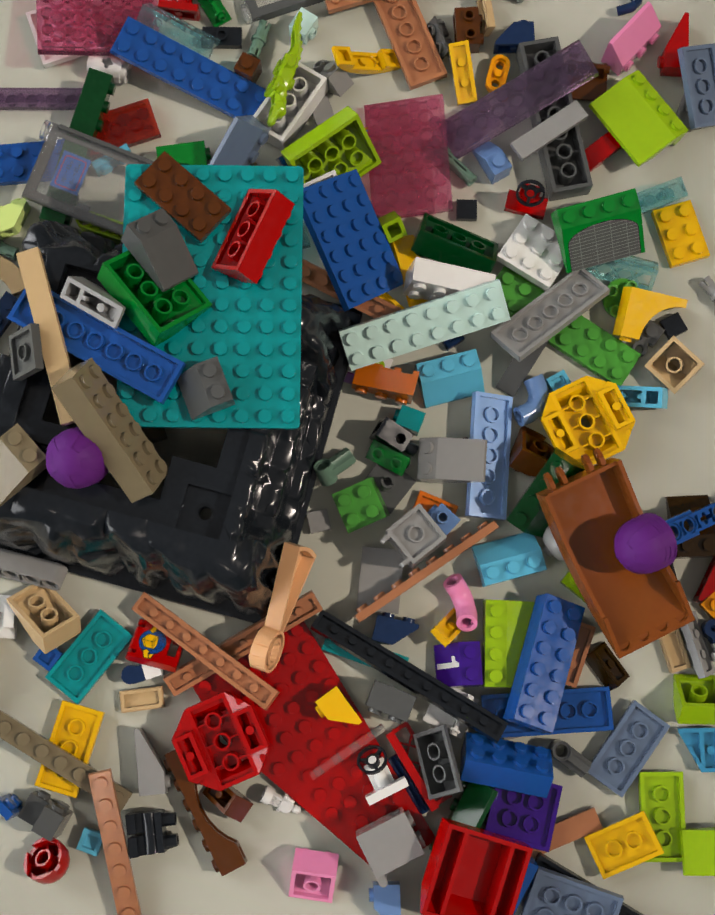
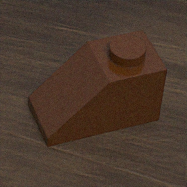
(229, 802)

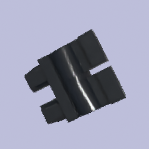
(154, 832)

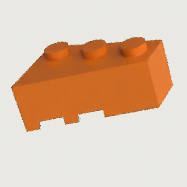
(385, 383)

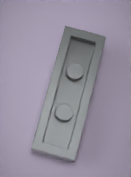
(698, 648)

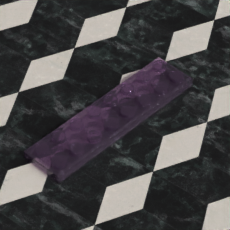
(519, 99)

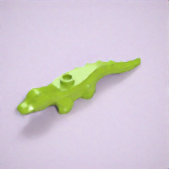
(284, 74)

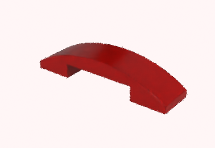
(601, 150)

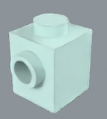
(309, 25)

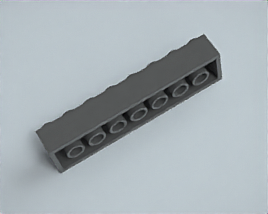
(565, 158)

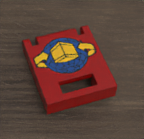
(151, 648)

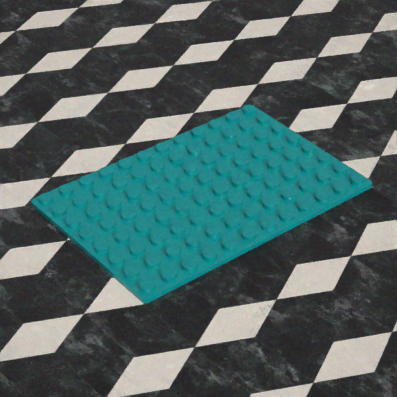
(248, 325)

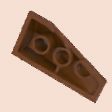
(529, 452)

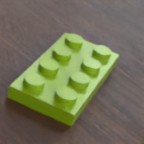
(663, 802)

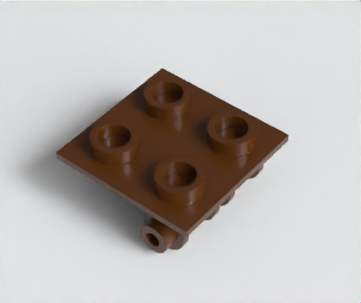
(595, 87)

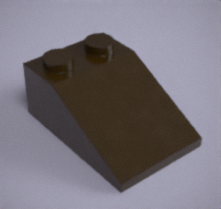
(702, 545)

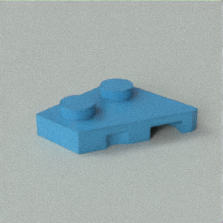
(701, 746)

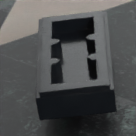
(230, 36)

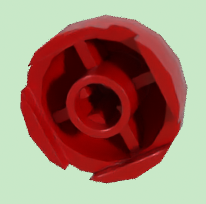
(47, 861)

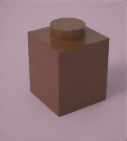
(248, 67)

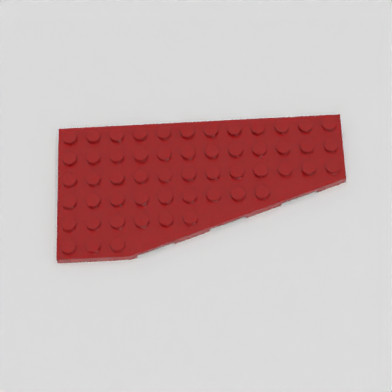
(305, 740)

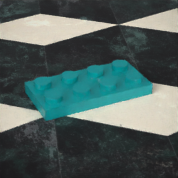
(89, 656)

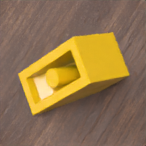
(336, 707)

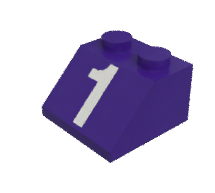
(459, 664)

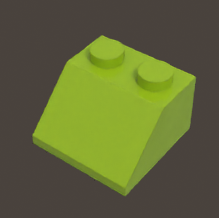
(694, 699)

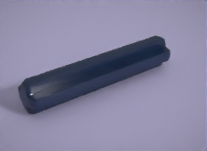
(412, 790)

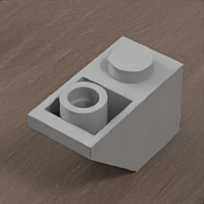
(337, 79)

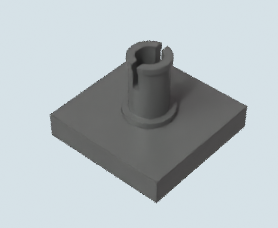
(26, 352)
(391, 485)

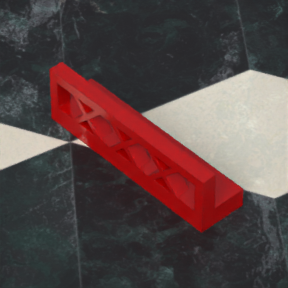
(408, 764)

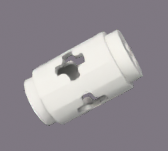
(111, 65)

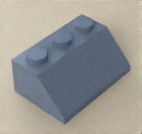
(241, 142)

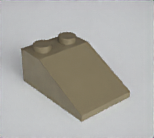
(19, 461)

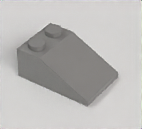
(451, 460)

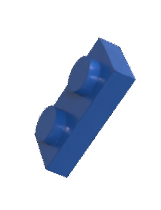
(10, 806)

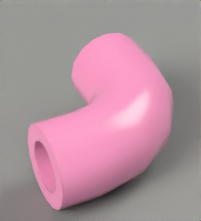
(463, 602)

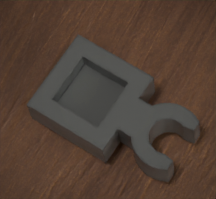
(649, 336)

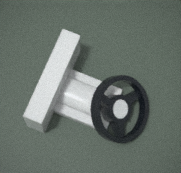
(379, 775)

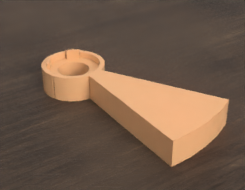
(289, 581)

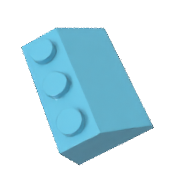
(450, 378)
(508, 558)

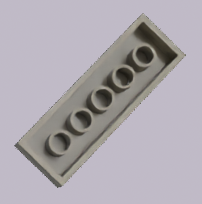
(112, 428)

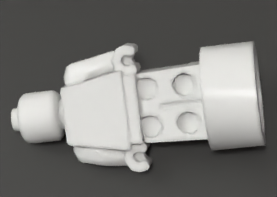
(283, 803)

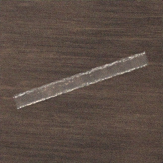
(347, 751)

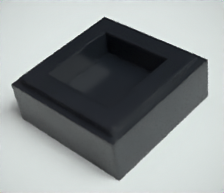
(466, 210)
(673, 325)

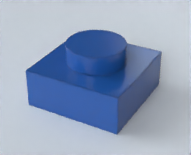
(48, 660)

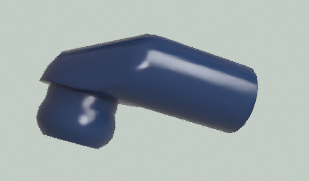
(628, 7)

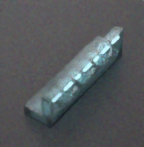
(177, 29)
(630, 263)

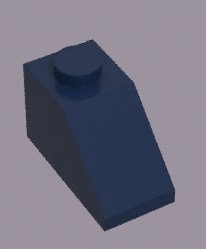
(516, 33)

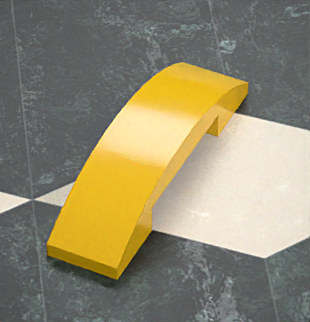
(365, 62)

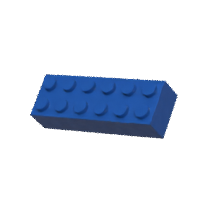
(544, 663)

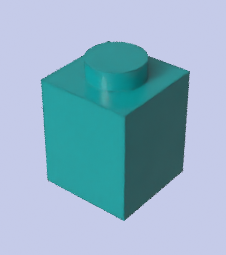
(409, 419)

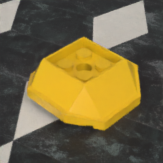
(599, 404)

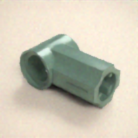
(329, 468)

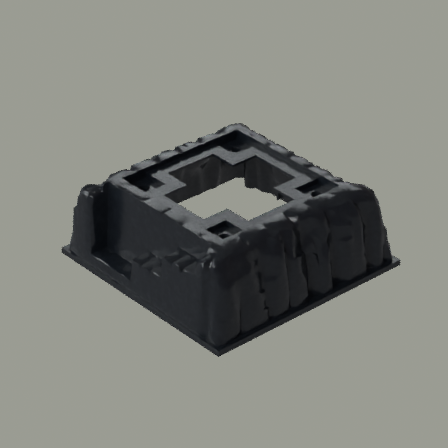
(162, 543)

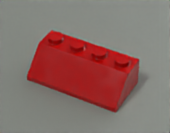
(253, 235)

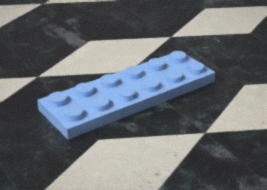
(491, 422)

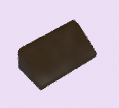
(606, 666)

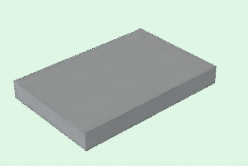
(377, 573)

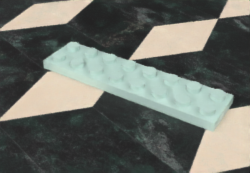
(424, 324)

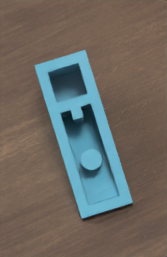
(645, 396)

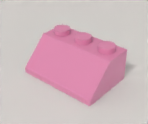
(632, 40)

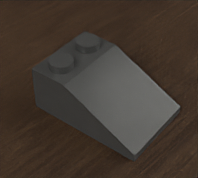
(160, 249)

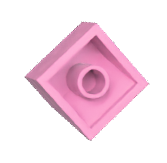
(313, 875)

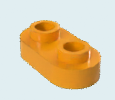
(497, 75)

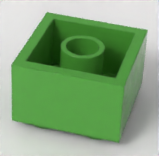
(360, 504)

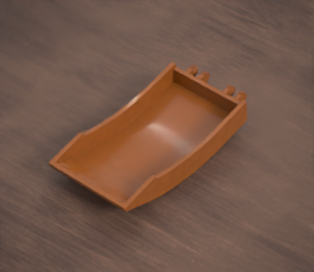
(584, 521)

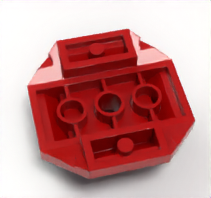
(202, 753)

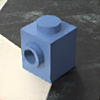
(443, 517)

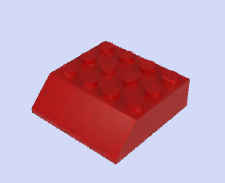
(473, 872)

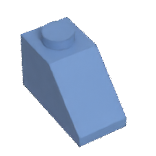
(493, 161)
(386, 899)

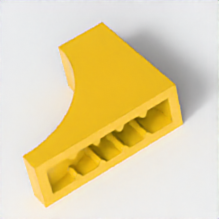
(637, 308)

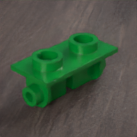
(215, 12)
(388, 457)

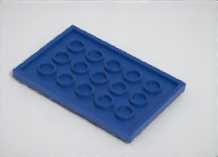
(350, 239)

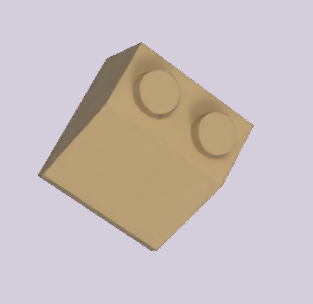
(674, 364)

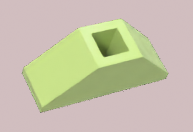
(13, 217)

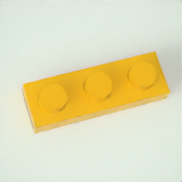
(462, 72)

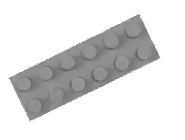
(549, 313)

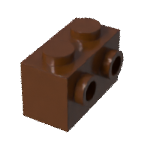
(467, 27)

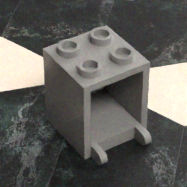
(415, 536)
(390, 843)

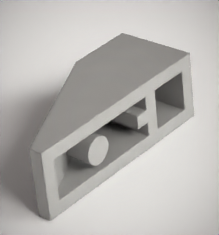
(93, 300)
(150, 768)

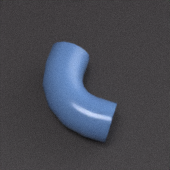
(534, 406)

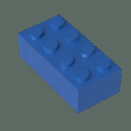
(506, 765)

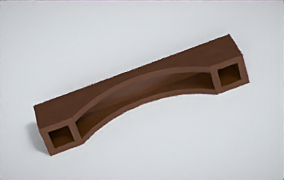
(224, 849)

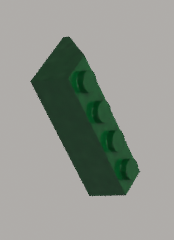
(453, 245)
(527, 513)
(471, 805)

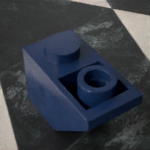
(392, 630)

